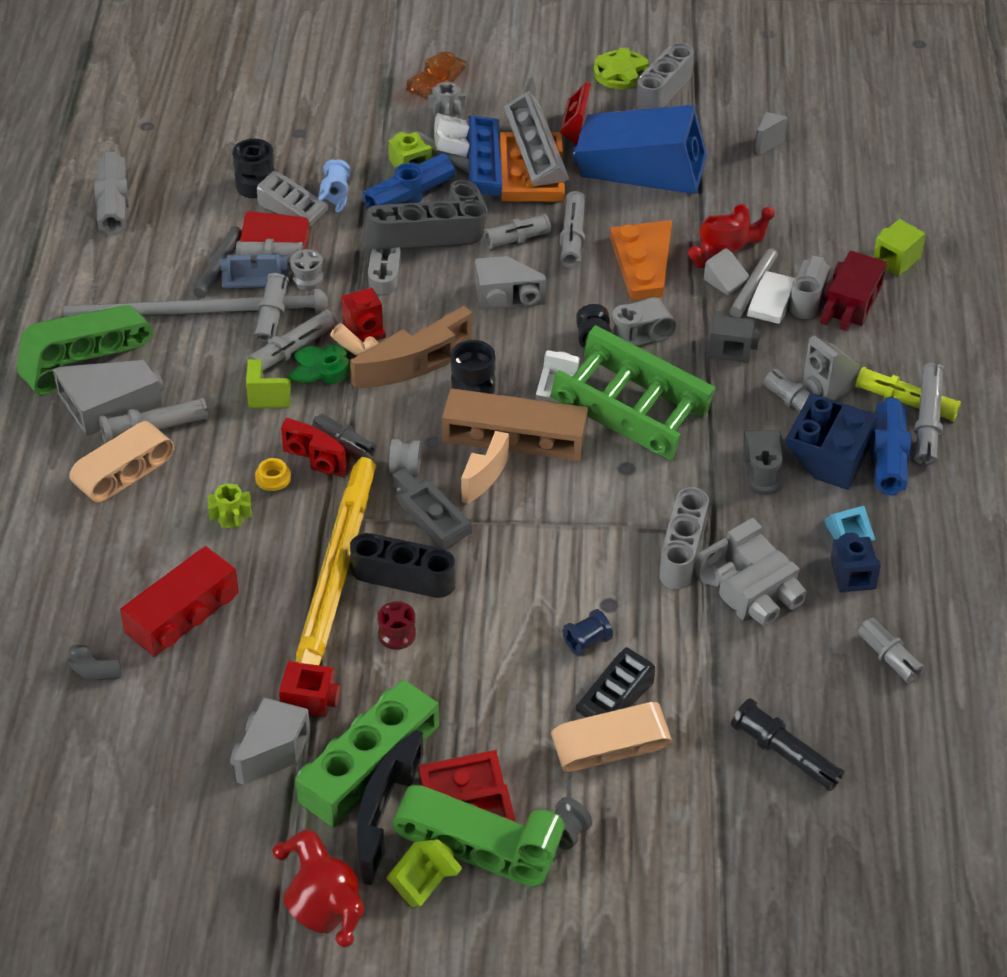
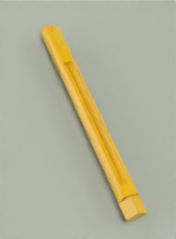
(335, 564)

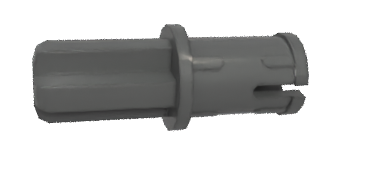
(345, 435)

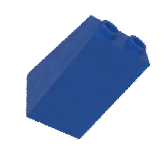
(643, 148)

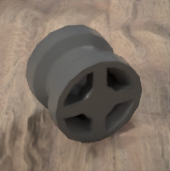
(576, 821)

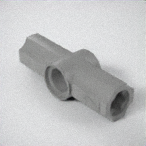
(111, 193)

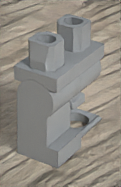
(761, 577)

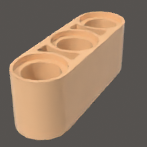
(121, 461)
(611, 736)

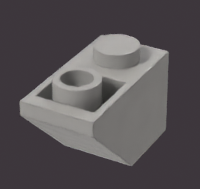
(507, 283)
(828, 370)
(271, 740)

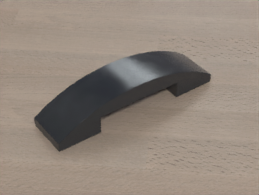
(396, 767)

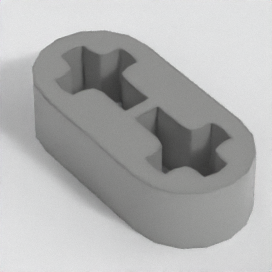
(390, 268)

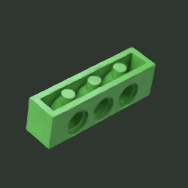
(361, 751)

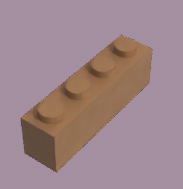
(532, 425)

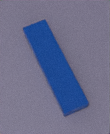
(484, 154)

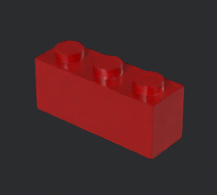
(179, 601)

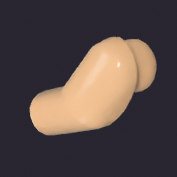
(350, 341)

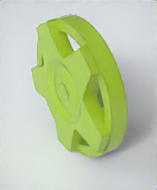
(619, 65)

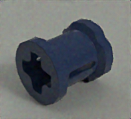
(587, 632)

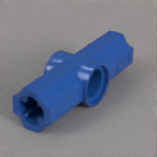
(410, 182)
(891, 446)

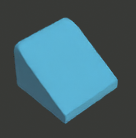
(849, 521)

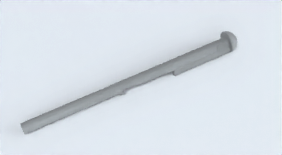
(318, 301)

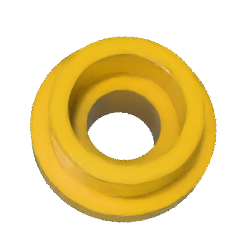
(272, 474)

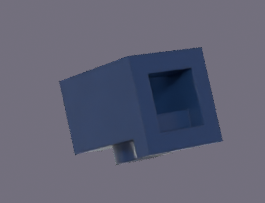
(851, 555)

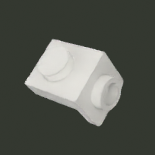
(552, 363)

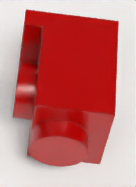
(363, 314)
(310, 687)

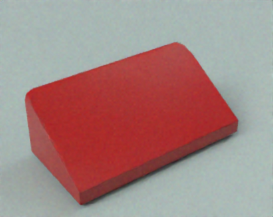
(575, 113)
(281, 228)

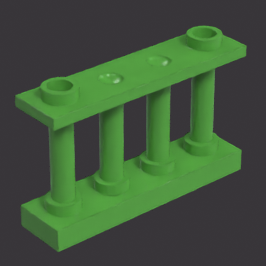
(645, 370)

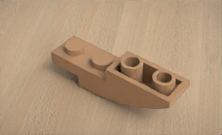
(409, 356)

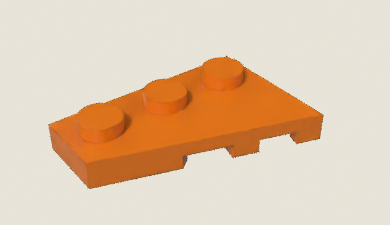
(643, 257)

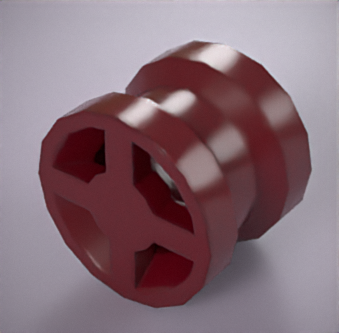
(396, 625)

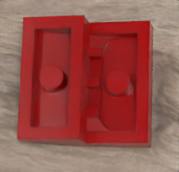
(471, 779)

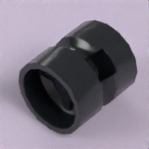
(252, 164)
(473, 367)

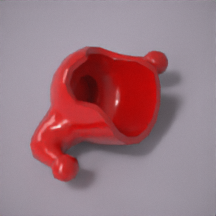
(729, 232)
(323, 889)

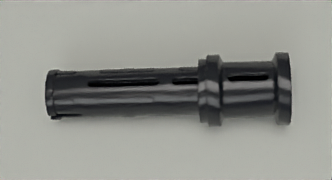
(772, 734)

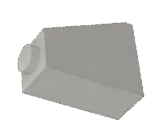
(107, 390)

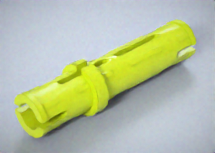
(906, 393)

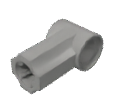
(808, 288)

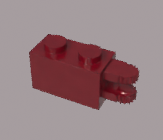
(853, 289)

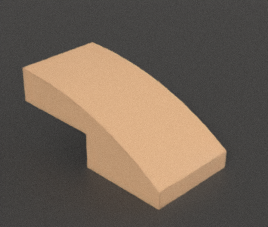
(485, 469)

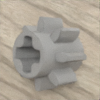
(447, 99)

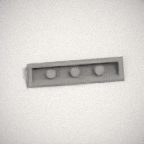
(535, 141)

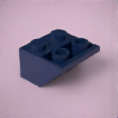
(831, 439)

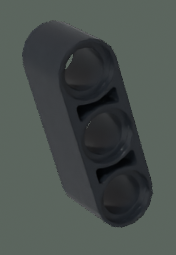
(402, 565)

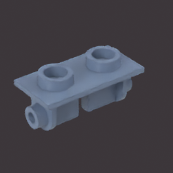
(241, 273)

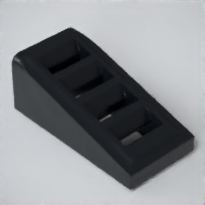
(630, 669)

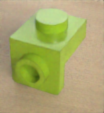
(423, 870)

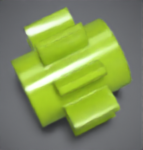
(229, 505)

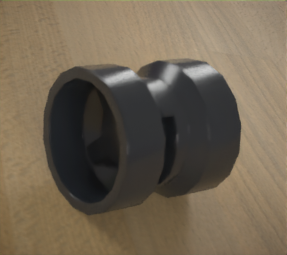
(590, 316)

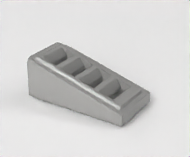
(276, 186)

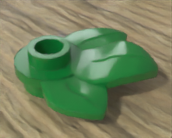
(320, 363)

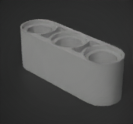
(665, 76)
(684, 538)

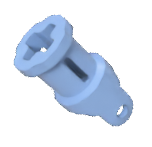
(334, 185)

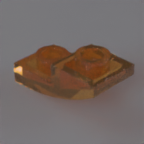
(438, 69)

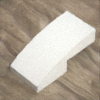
(451, 135)
(771, 297)

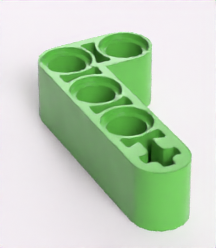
(76, 339)
(480, 836)

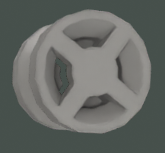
(306, 269)
(405, 456)

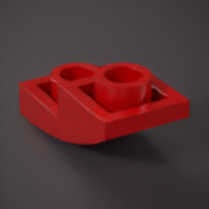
(307, 441)

